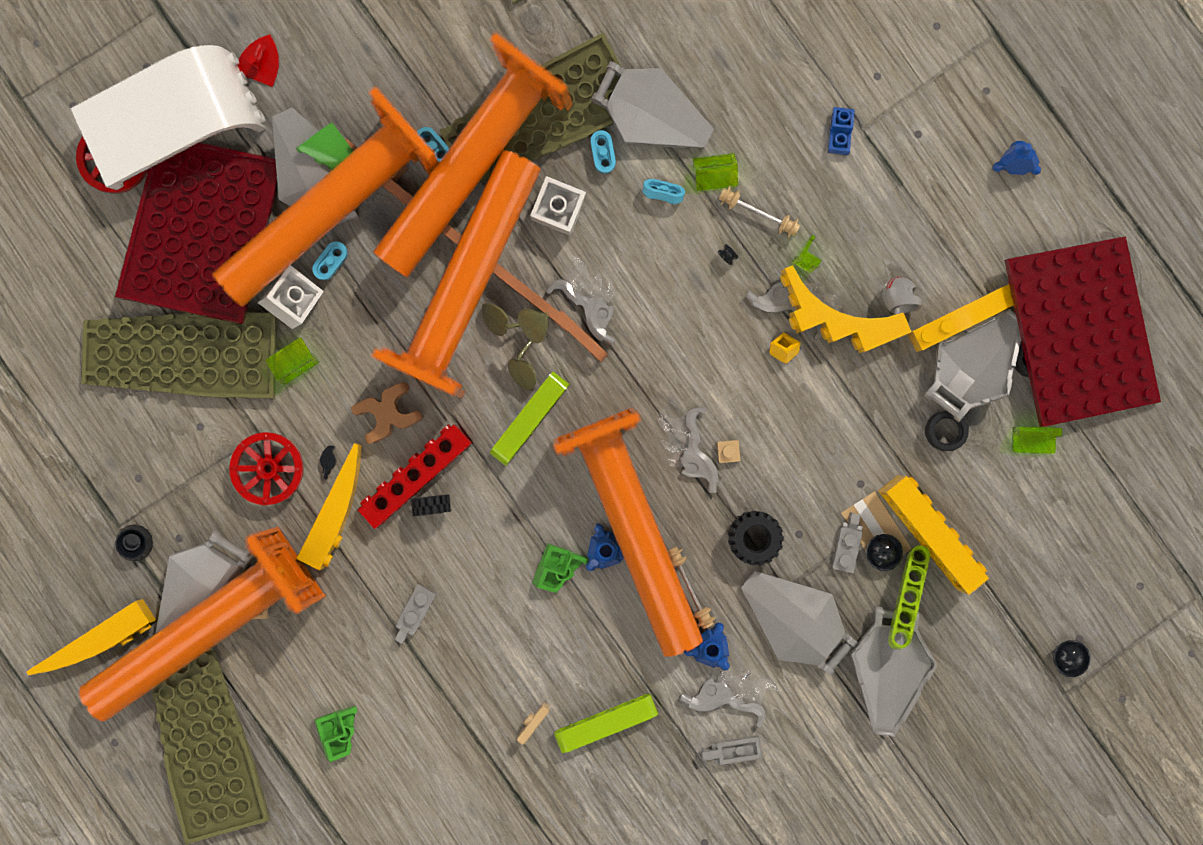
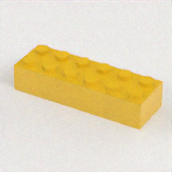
(931, 532)

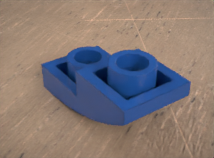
(840, 131)

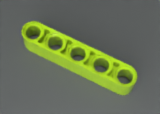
(529, 418)
(902, 605)
(606, 723)

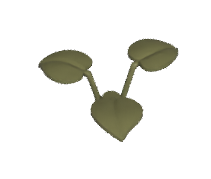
(534, 327)

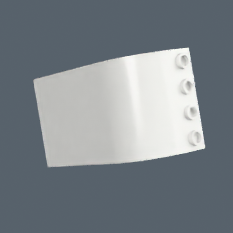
(166, 111)

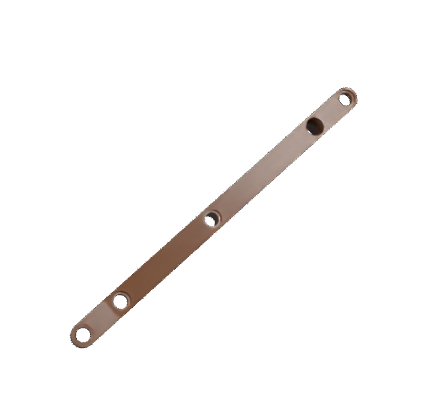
(559, 318)

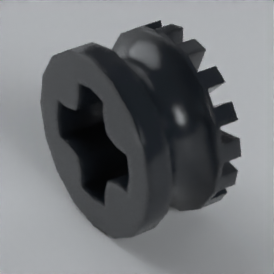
(728, 254)

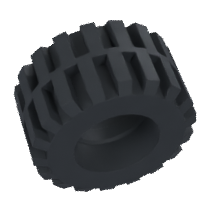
(773, 543)

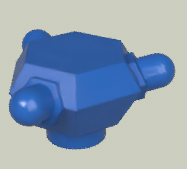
(1019, 160)
(603, 549)
(713, 649)

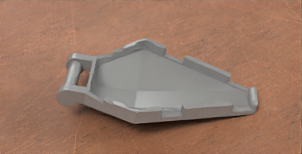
(651, 109)
(296, 170)
(976, 364)
(196, 575)
(797, 620)
(890, 677)

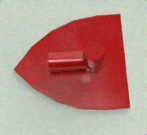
(260, 61)

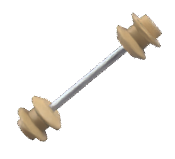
(786, 224)
(701, 614)

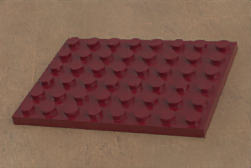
(192, 221)
(1082, 331)

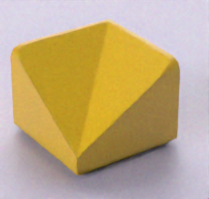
(784, 348)

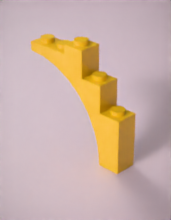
(835, 325)

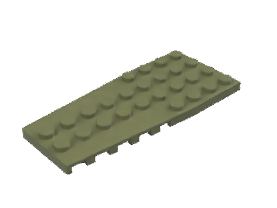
(548, 127)
(182, 354)
(207, 753)

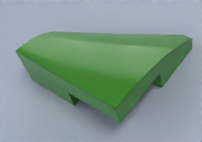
(326, 147)
(556, 567)
(336, 732)

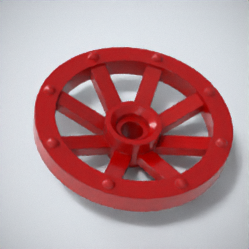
(81, 158)
(260, 468)

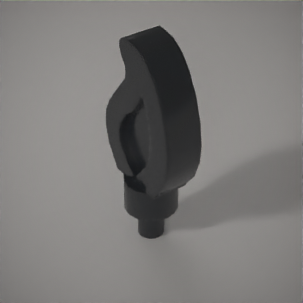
(328, 460)

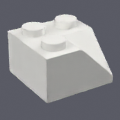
(558, 206)
(291, 297)

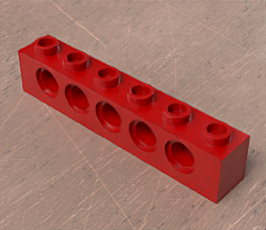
(377, 516)

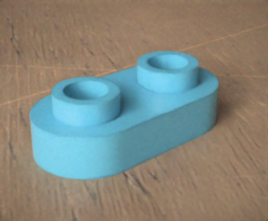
(436, 143)
(603, 152)
(663, 191)
(329, 260)

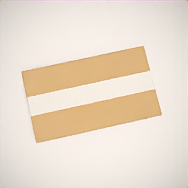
(875, 521)

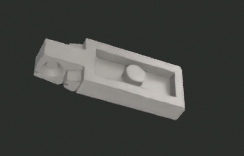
(848, 544)
(414, 612)
(733, 750)

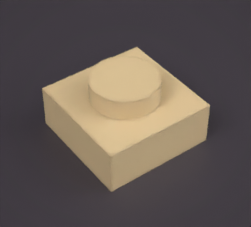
(728, 451)

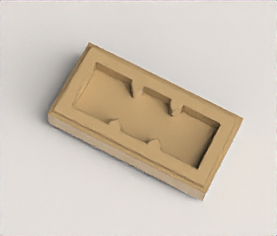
(532, 723)

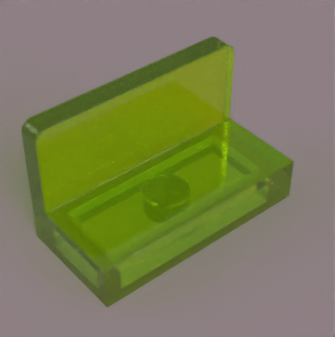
(716, 172)
(805, 259)
(291, 361)
(1035, 439)

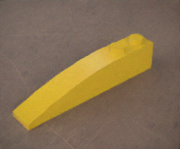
(961, 318)
(333, 515)
(101, 638)

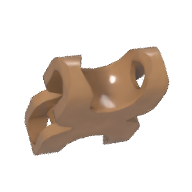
(386, 413)

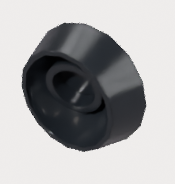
(127, 542)
(884, 552)
(1071, 658)

